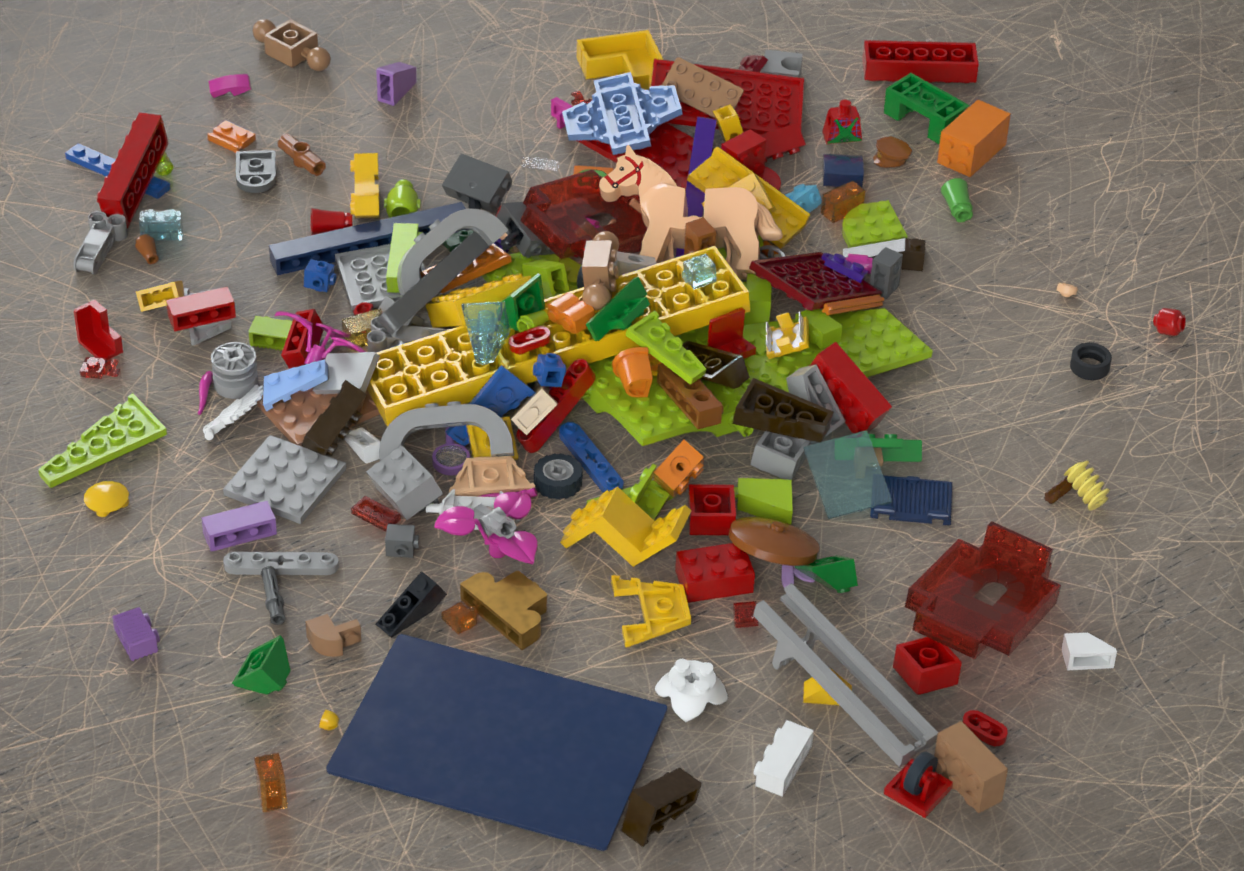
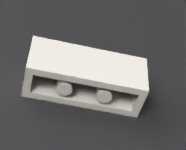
(783, 758)

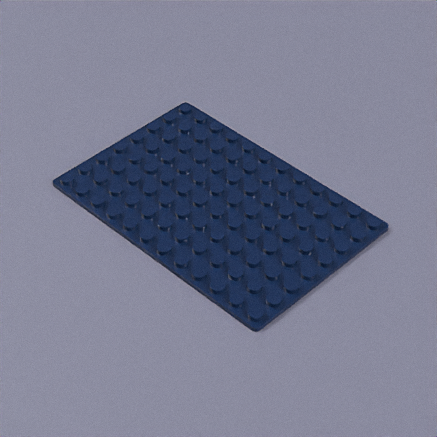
(499, 741)

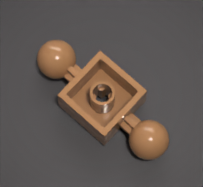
(291, 44)
(600, 270)

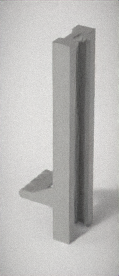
(792, 647)

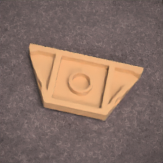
(489, 476)

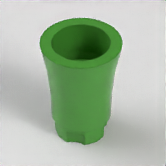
(957, 197)

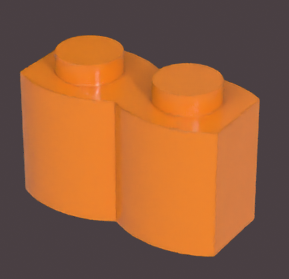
(570, 312)

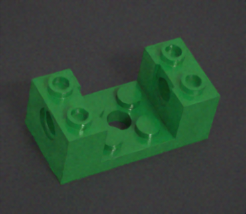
(920, 96)

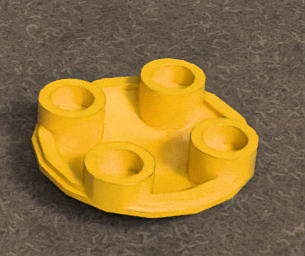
(106, 497)

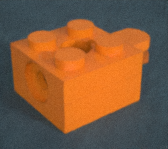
(679, 468)

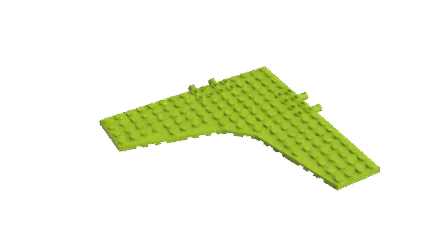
(869, 337)

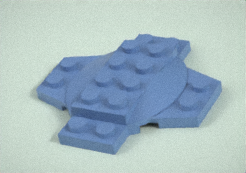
(622, 113)

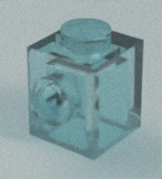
(699, 271)

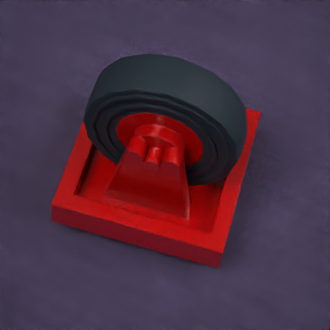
(919, 785)

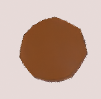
(891, 152)

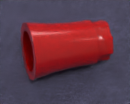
(325, 221)

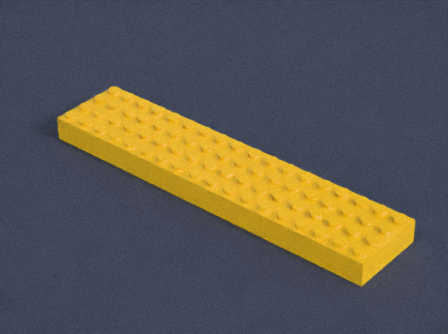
(444, 366)

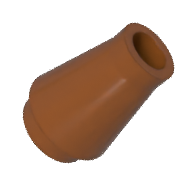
(146, 246)

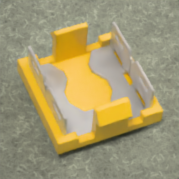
(788, 337)

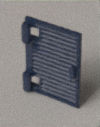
(916, 500)

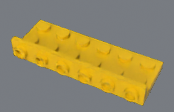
(723, 171)

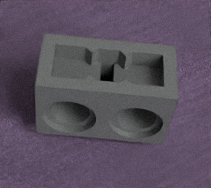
(886, 271)

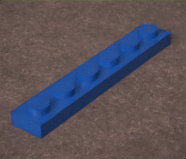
(102, 164)

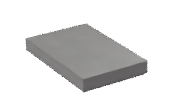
(353, 367)

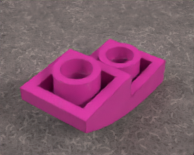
(235, 83)

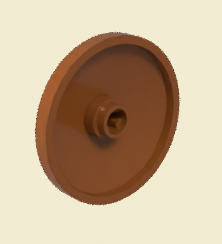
(774, 541)

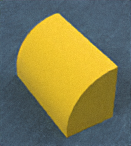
(157, 296)

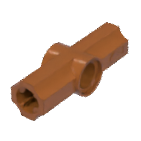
(301, 154)

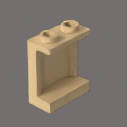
(534, 409)

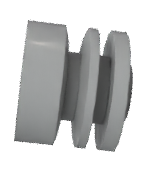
(234, 369)

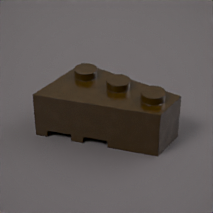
(336, 420)

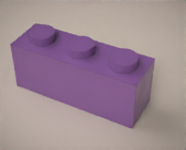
(239, 526)

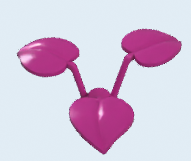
(318, 353)
(521, 546)

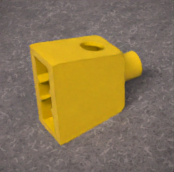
(728, 122)

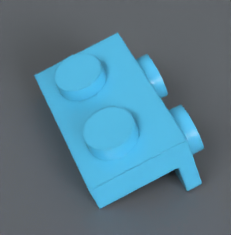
(806, 197)

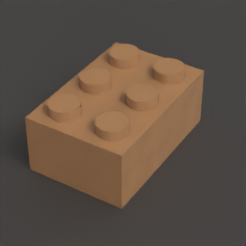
(970, 766)

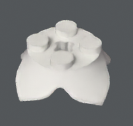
(691, 687)

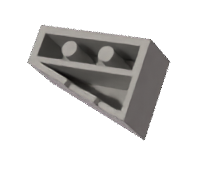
(811, 386)

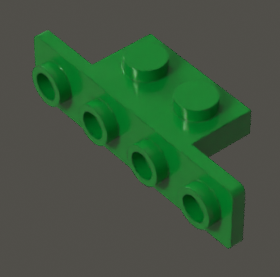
(620, 310)
(898, 449)

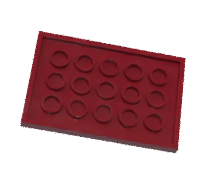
(810, 281)

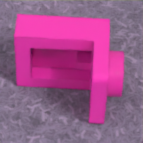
(557, 108)

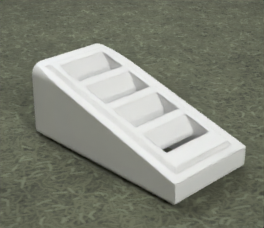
(365, 447)

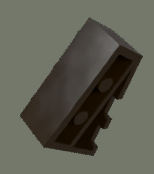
(657, 803)

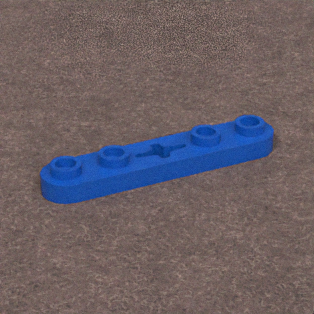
(580, 445)

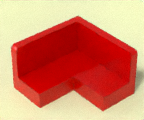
(94, 331)

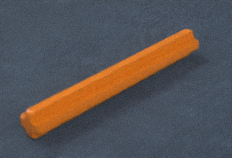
(853, 305)

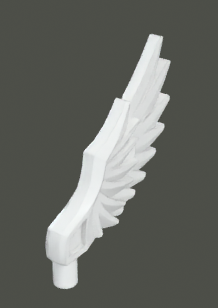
(233, 411)

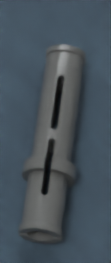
(274, 601)

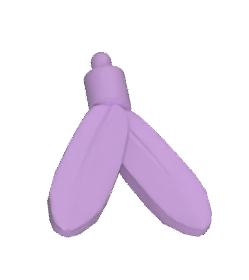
(788, 573)

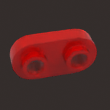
(529, 340)
(985, 728)

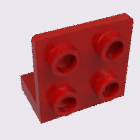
(727, 334)

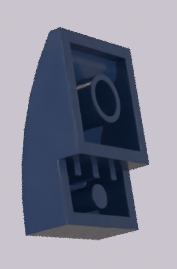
(842, 169)

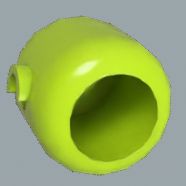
(402, 199)

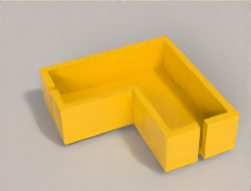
(619, 55)
(447, 309)

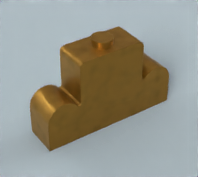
(509, 605)

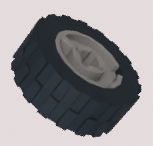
(558, 476)

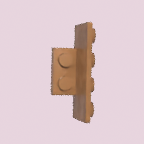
(701, 88)

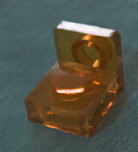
(460, 617)

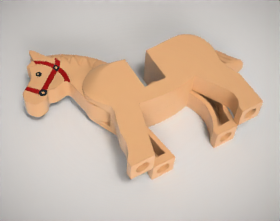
(665, 211)

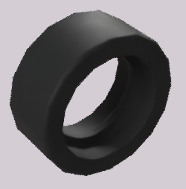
(1092, 351)

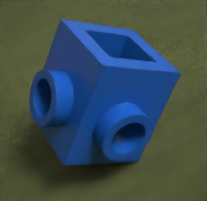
(319, 275)
(549, 370)

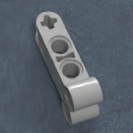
(98, 242)
(381, 340)

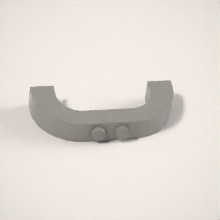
(480, 221)
(448, 416)

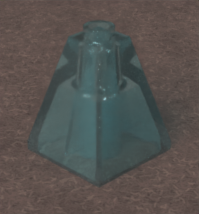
(487, 329)

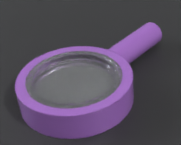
(449, 457)

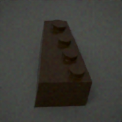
(781, 413)

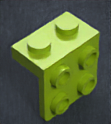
(647, 496)

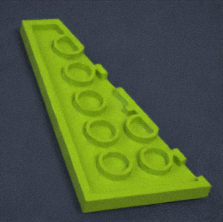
(109, 438)

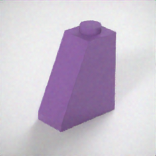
(394, 82)

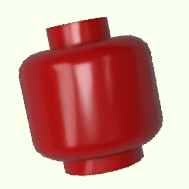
(1169, 321)

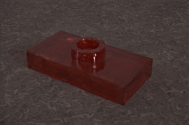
(375, 513)

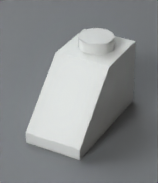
(1086, 651)

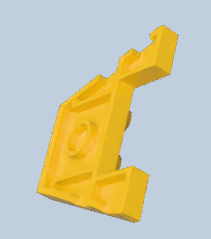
(662, 607)

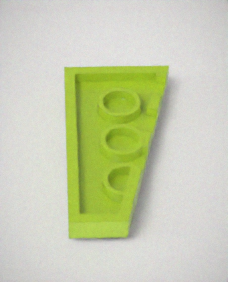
(665, 347)

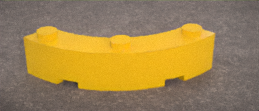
(366, 197)

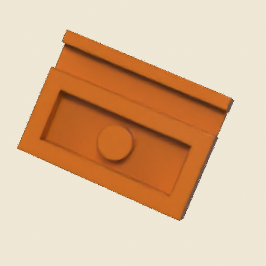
(231, 136)

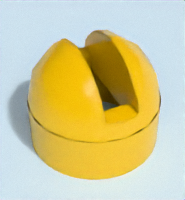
(329, 720)

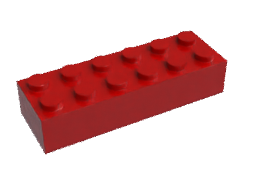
(927, 60)
(134, 167)

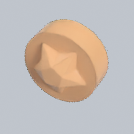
(1066, 289)

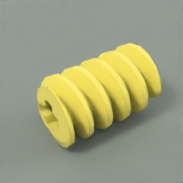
(1087, 485)

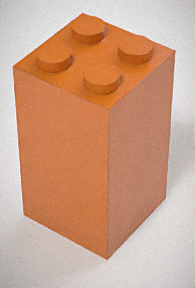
(973, 138)

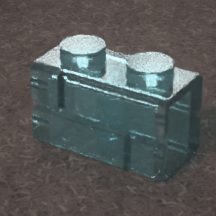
(161, 224)

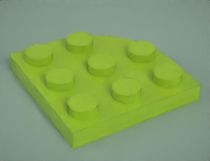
(871, 224)

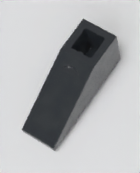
(412, 605)

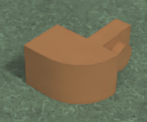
(331, 639)

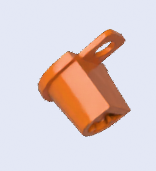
(635, 370)

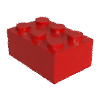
(714, 572)

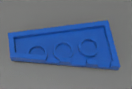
(499, 394)

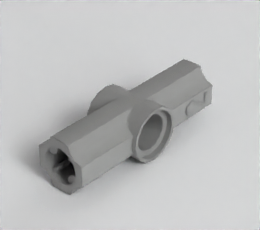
(494, 521)

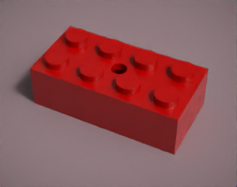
(853, 392)

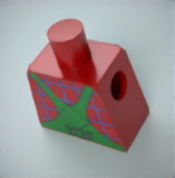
(842, 124)

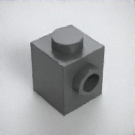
(401, 540)

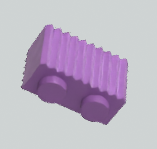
(135, 633)

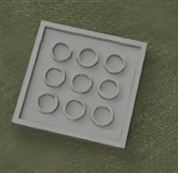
(365, 275)
(286, 477)

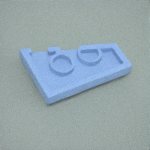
(287, 382)

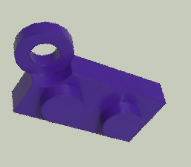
(840, 264)

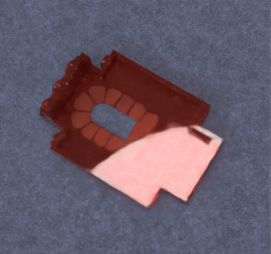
(559, 210)
(947, 591)

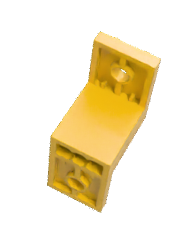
(625, 526)

